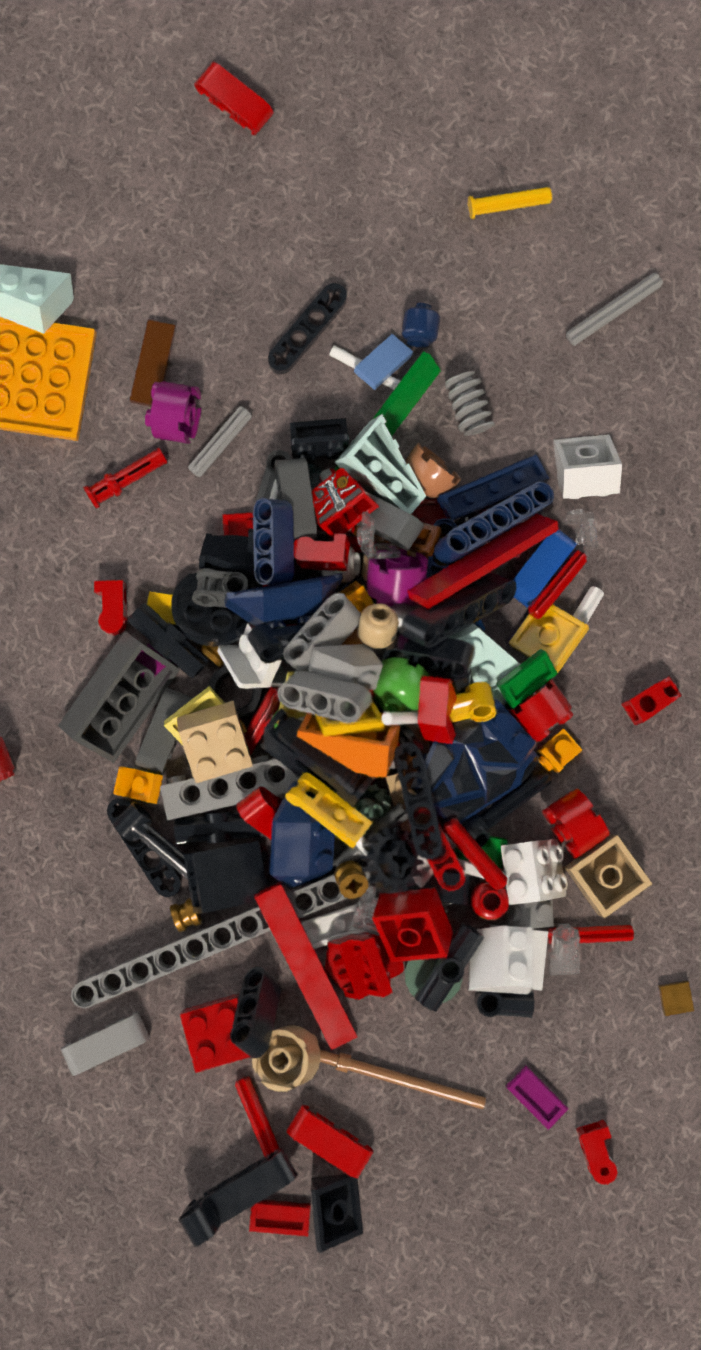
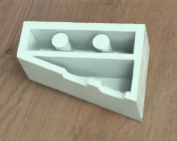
(34, 296)
(380, 468)
(490, 660)

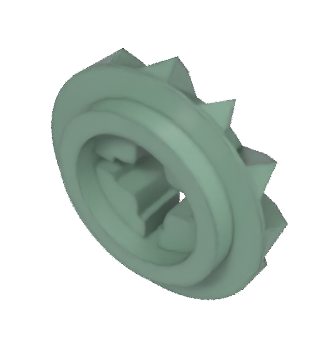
(376, 808)

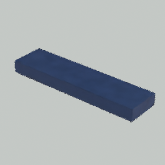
(492, 488)

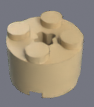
(302, 1062)

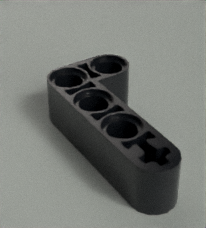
(236, 1194)

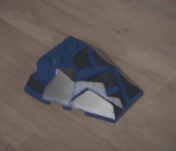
(479, 765)

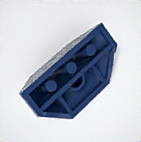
(283, 602)
(299, 845)

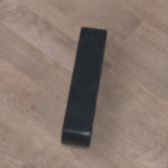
(458, 610)

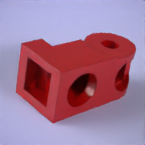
(323, 554)
(114, 605)
(651, 700)
(595, 1151)

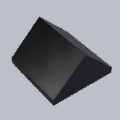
(335, 1210)

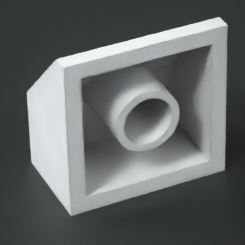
(587, 466)
(503, 961)

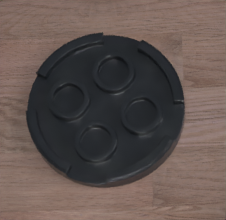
(204, 624)

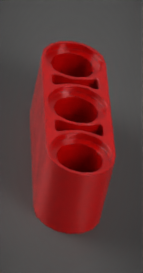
(234, 97)
(259, 809)
(448, 861)
(328, 1142)

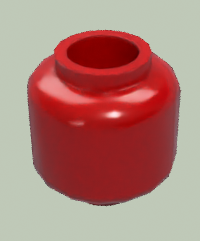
(488, 902)

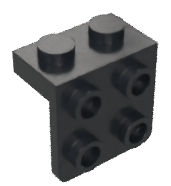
(319, 438)

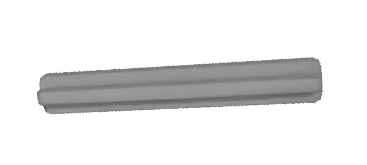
(614, 309)

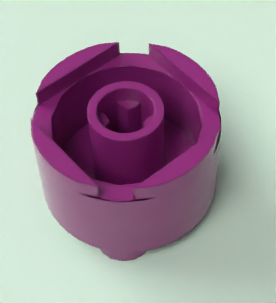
(174, 412)
(392, 577)

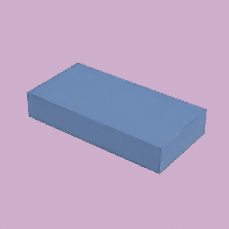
(383, 361)

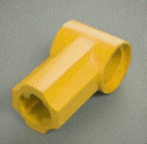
(474, 703)

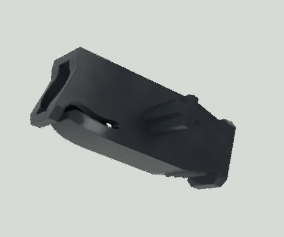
(236, 554)
(304, 758)

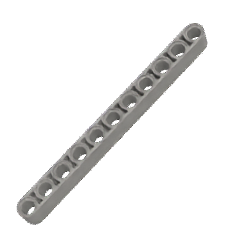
(180, 947)

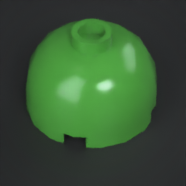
(399, 686)

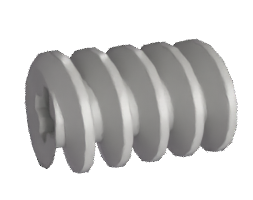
(467, 404)

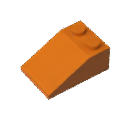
(362, 752)

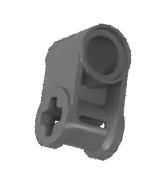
(217, 586)

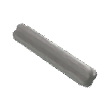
(220, 441)

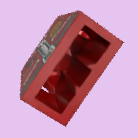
(340, 501)

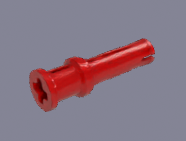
(109, 481)

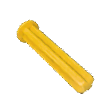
(509, 201)

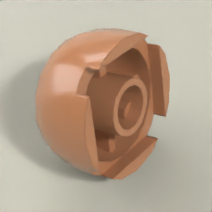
(431, 471)

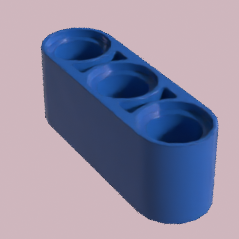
(542, 566)

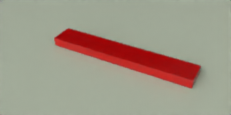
(482, 561)
(305, 965)

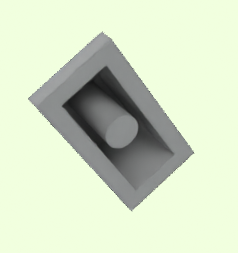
(347, 663)

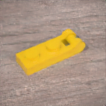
(329, 809)

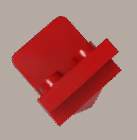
(361, 965)

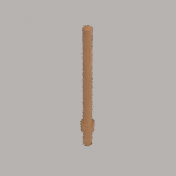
(344, 1063)

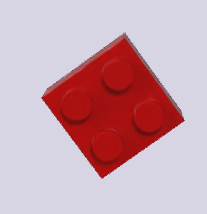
(413, 925)
(209, 1032)

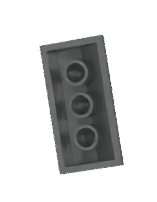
(117, 699)

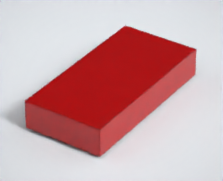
(280, 1217)

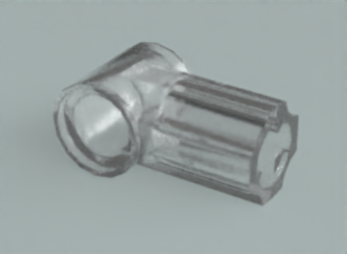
(564, 951)

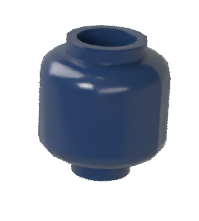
(420, 325)

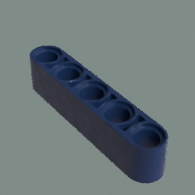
(493, 522)

